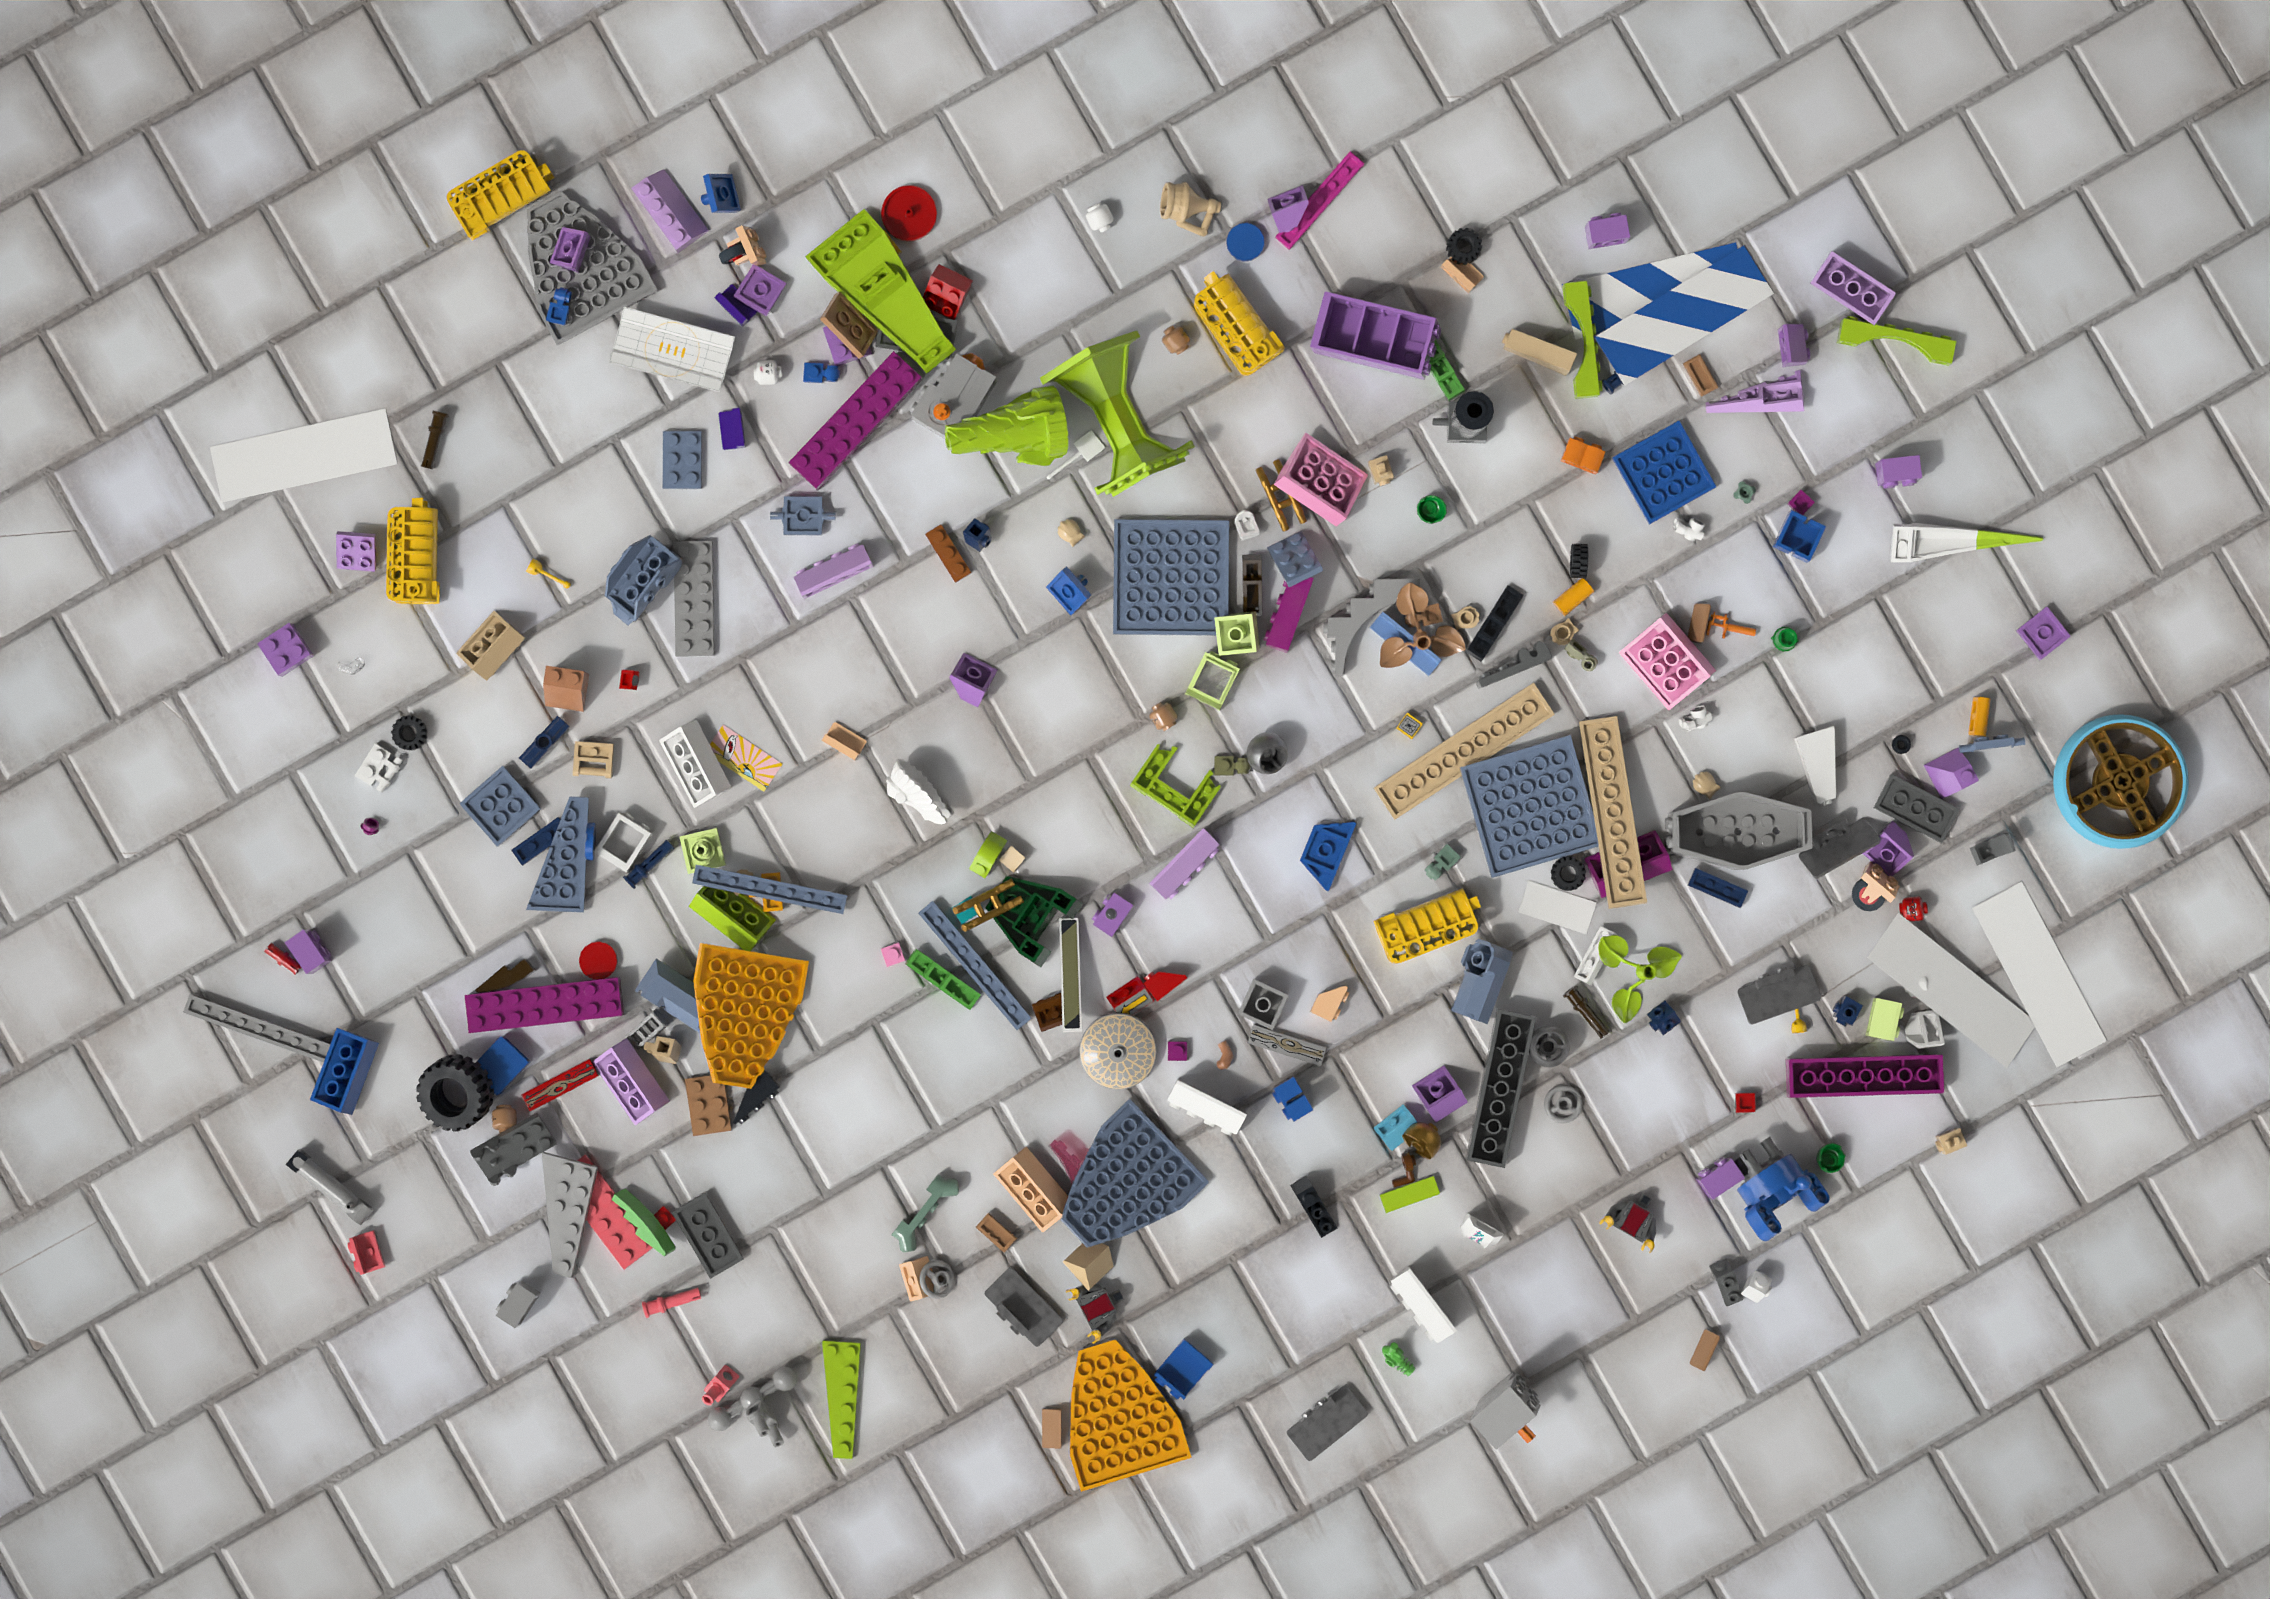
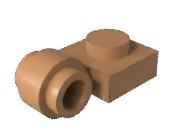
(1429, 616)

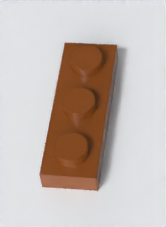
(948, 553)

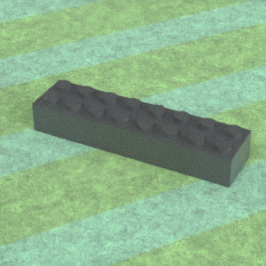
(1500, 1088)

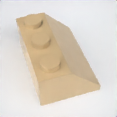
(490, 645)

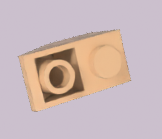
(1327, 1003)

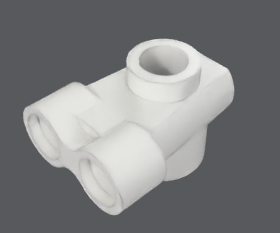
(1692, 530)
(1698, 719)

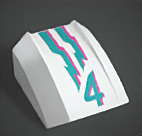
(1480, 1231)

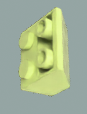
(1884, 1019)

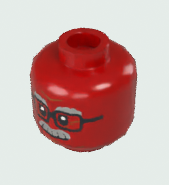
(1913, 908)

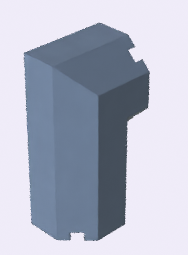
(1484, 975)
(670, 989)

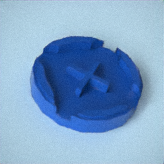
(1245, 242)
(590, 841)

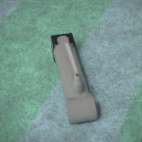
(353, 1206)

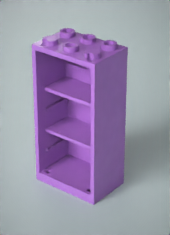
(1375, 335)

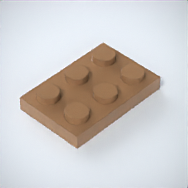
(849, 325)
(707, 1106)

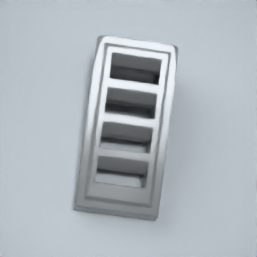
(658, 1017)

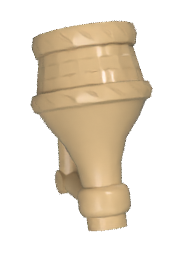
(1181, 203)

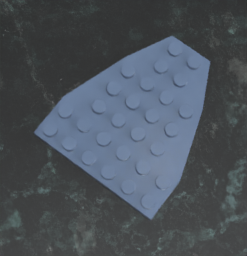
(1128, 1180)

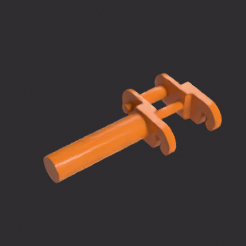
(1729, 627)

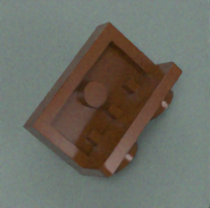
(1048, 1012)

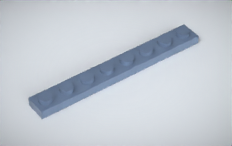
(769, 889)
(974, 965)

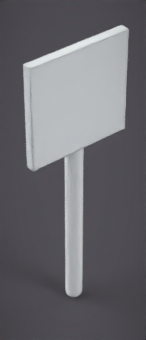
(1087, 445)

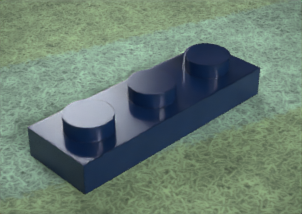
(536, 843)
(1717, 888)

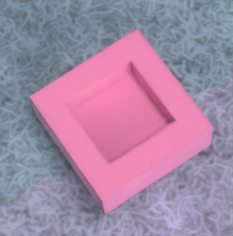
(893, 954)

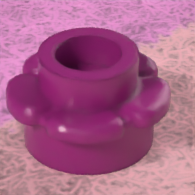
(370, 826)

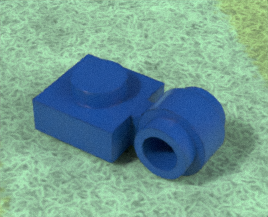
(558, 311)
(815, 372)

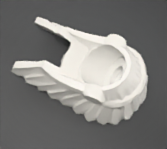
(913, 788)

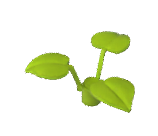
(1662, 963)

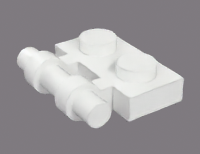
(373, 765)

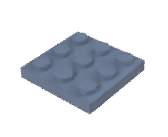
(500, 806)

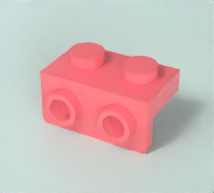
(366, 1252)

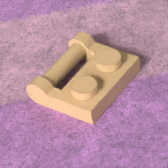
(593, 753)

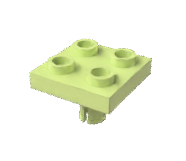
(702, 849)

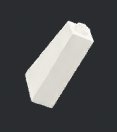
(1818, 761)

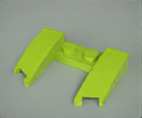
(1186, 809)

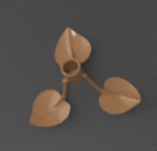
(1444, 643)

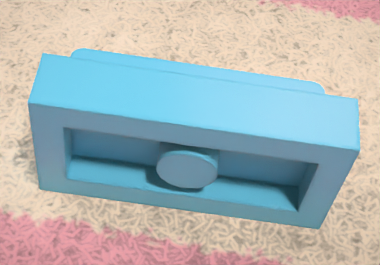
(1394, 1126)

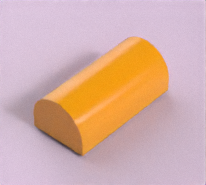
(1573, 596)
(1979, 716)

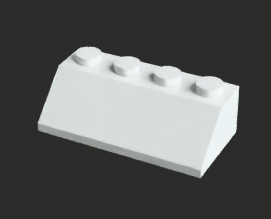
(695, 763)
(1207, 1107)
(1422, 1304)

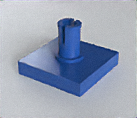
(720, 193)
(1069, 590)

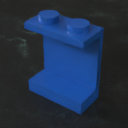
(1182, 1369)

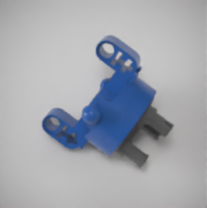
(1773, 1185)

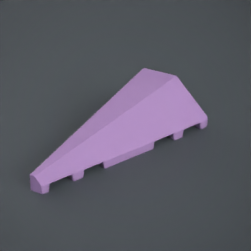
(1778, 396)

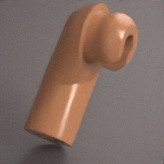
(1227, 1056)

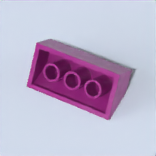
(1288, 615)
(1653, 859)

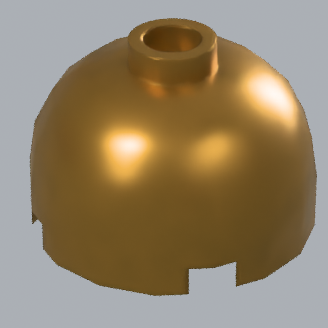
(1423, 1138)

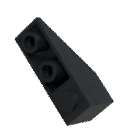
(764, 1088)
(1313, 1206)

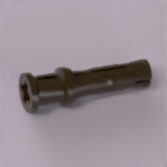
(436, 430)
(1580, 1004)

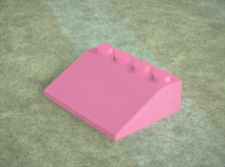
(1321, 480)
(1667, 661)

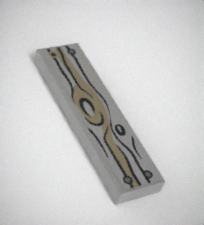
(1286, 1045)

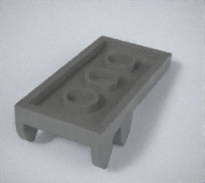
(1525, 661)
(512, 1148)

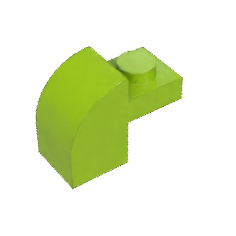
(988, 854)

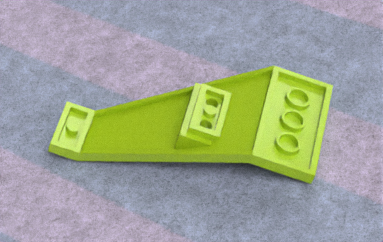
(875, 281)

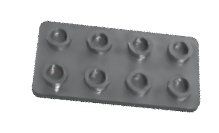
(1837, 844)
(1778, 993)
(1023, 1307)
(1326, 1422)

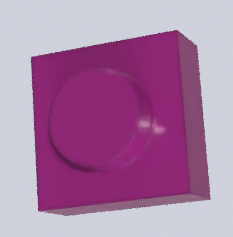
(1801, 502)
(1177, 1051)

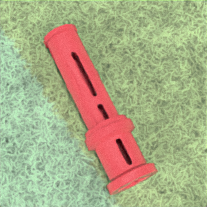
(662, 1304)

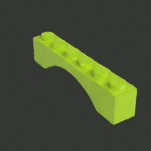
(1576, 299)
(1935, 349)

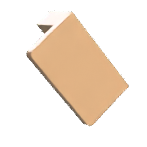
(1465, 275)
(844, 741)
(911, 1275)

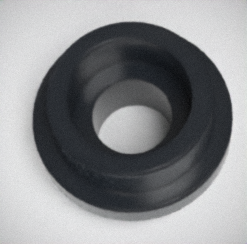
(1907, 744)

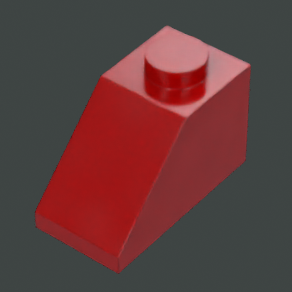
(1162, 983)

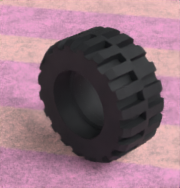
(437, 1106)

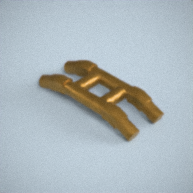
(1277, 507)
(992, 894)

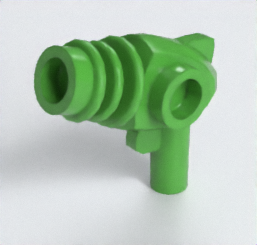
(1395, 1357)

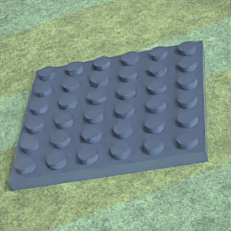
(1170, 576)
(1530, 806)

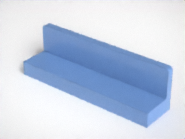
(1387, 628)

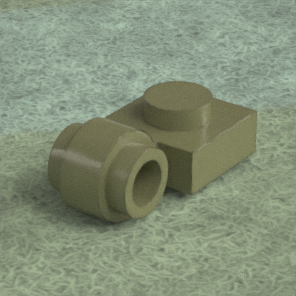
(1578, 652)
(1225, 766)

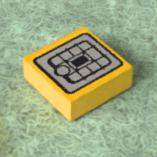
(1409, 726)

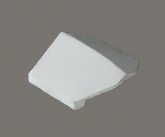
(1924, 1030)

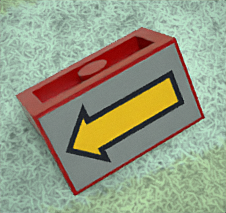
(1130, 997)

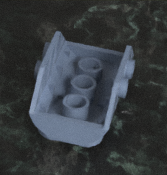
(639, 576)

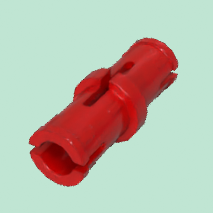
(283, 958)

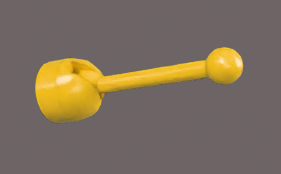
(536, 568)
(1798, 1025)

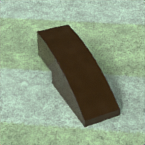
(1252, 583)
(506, 977)

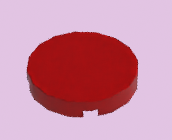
(598, 960)

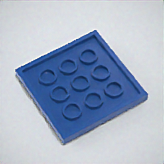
(1664, 472)

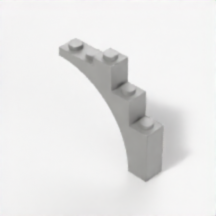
(1360, 610)

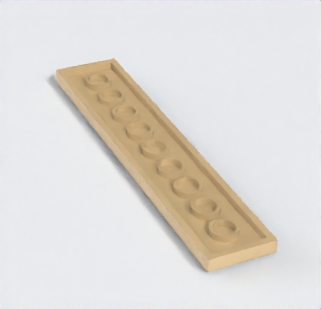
(1470, 745)
(1612, 812)

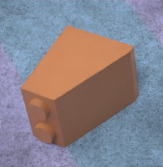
(565, 688)

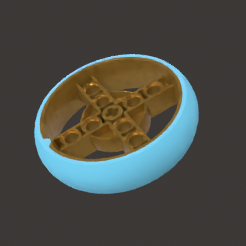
(2094, 734)

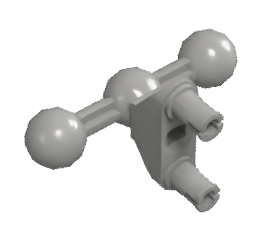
(757, 1411)

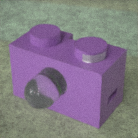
(1112, 914)

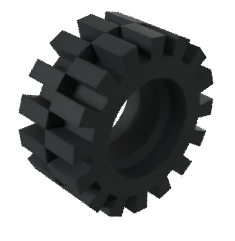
(1471, 238)
(1579, 561)
(401, 724)
(1559, 881)

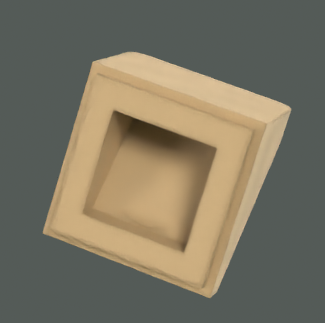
(1012, 859)

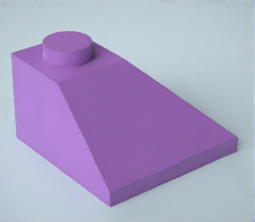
(1288, 208)
(972, 679)
(1951, 773)
(1892, 851)

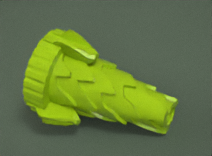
(1027, 425)

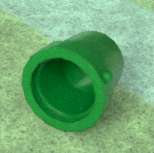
(1784, 639)

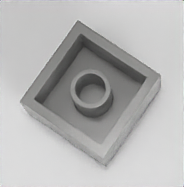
(1262, 1004)
(517, 1304)

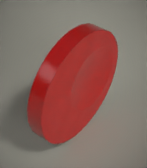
(909, 213)

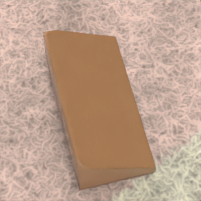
(1699, 622)
(1704, 1350)
(1051, 1428)

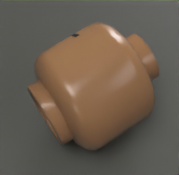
(1175, 339)
(1163, 716)
(503, 1117)

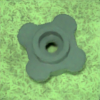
(1750, 490)

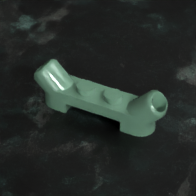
(906, 1232)

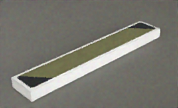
(1070, 975)

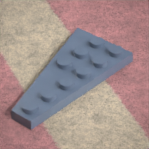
(564, 869)

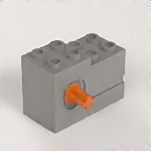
(957, 395)
(1506, 1411)

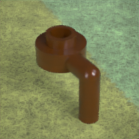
(1408, 1163)

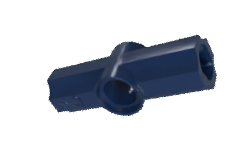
(553, 733)

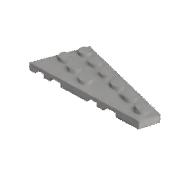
(568, 1199)

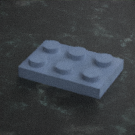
(682, 459)
(1295, 559)

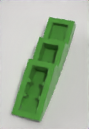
(1445, 375)
(942, 979)
(648, 1226)

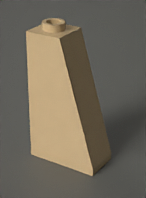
(1539, 351)

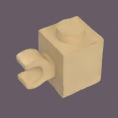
(1381, 471)
(664, 1049)
(1950, 1141)

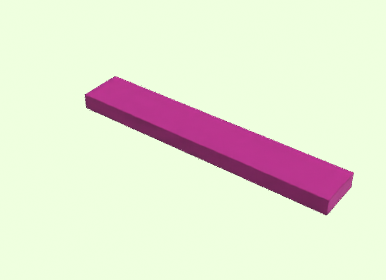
(1323, 197)

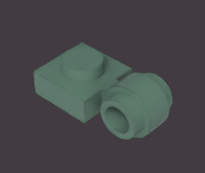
(1446, 858)

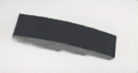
(1494, 623)

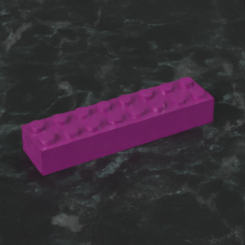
(855, 420)
(544, 1005)
(1864, 1076)

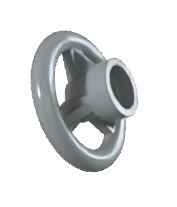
(1575, 1110)
(946, 1277)

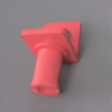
(719, 1386)

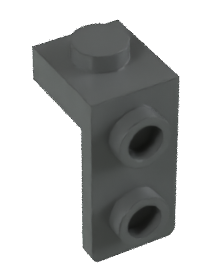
(1992, 848)
(1726, 1282)

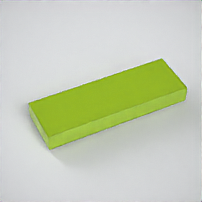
(1409, 1194)

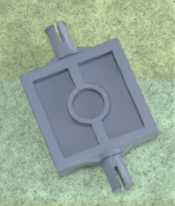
(803, 516)
(1997, 742)

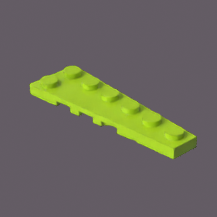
(841, 1376)

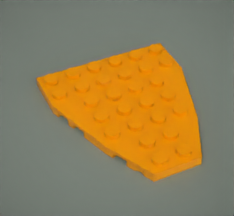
(744, 1009)
(1119, 1419)

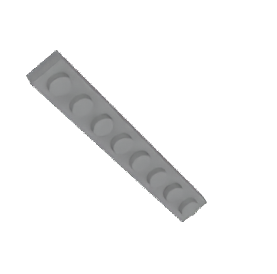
(256, 1028)

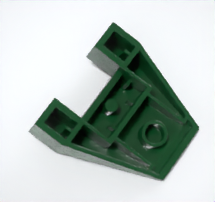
(1028, 920)

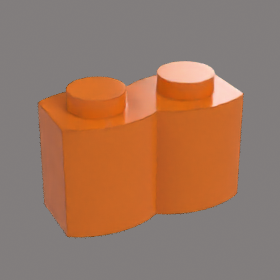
(1583, 455)

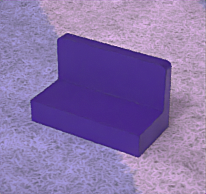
(738, 310)
(732, 429)

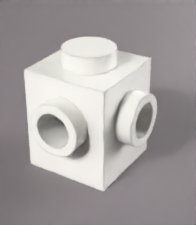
(1757, 1286)

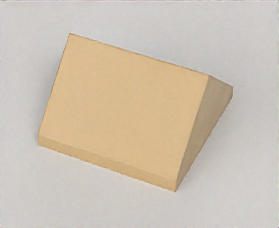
(1090, 1263)

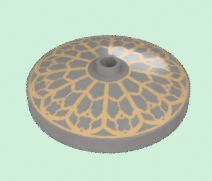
(1115, 1033)

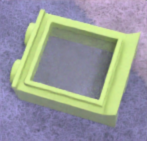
(1212, 680)

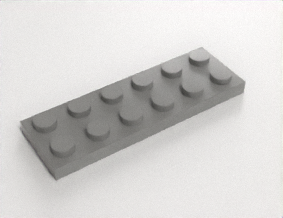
(694, 599)

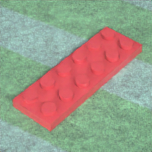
(611, 1226)

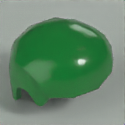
(1431, 509)
(1830, 1158)

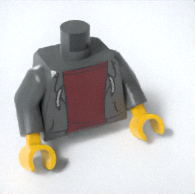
(1633, 1220)
(1097, 1307)

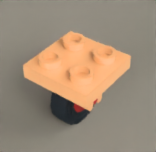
(744, 249)
(1874, 888)

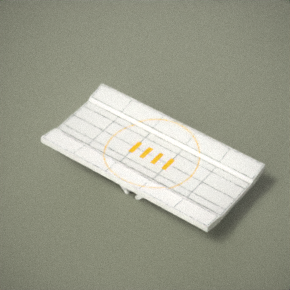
(672, 349)

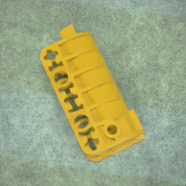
(501, 196)
(1240, 321)
(417, 552)
(1427, 921)

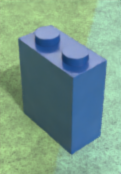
(503, 1064)

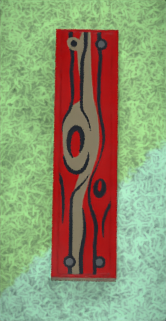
(560, 1085)

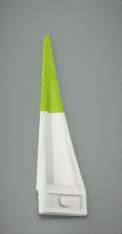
(1926, 541)

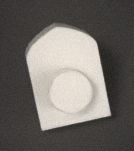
(1246, 525)

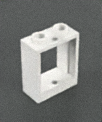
(628, 819)

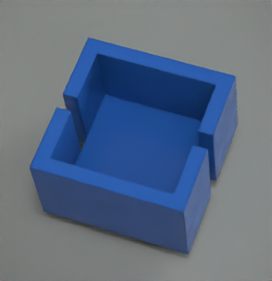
(1799, 537)
(1296, 1108)

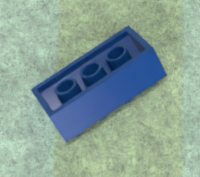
(344, 1071)

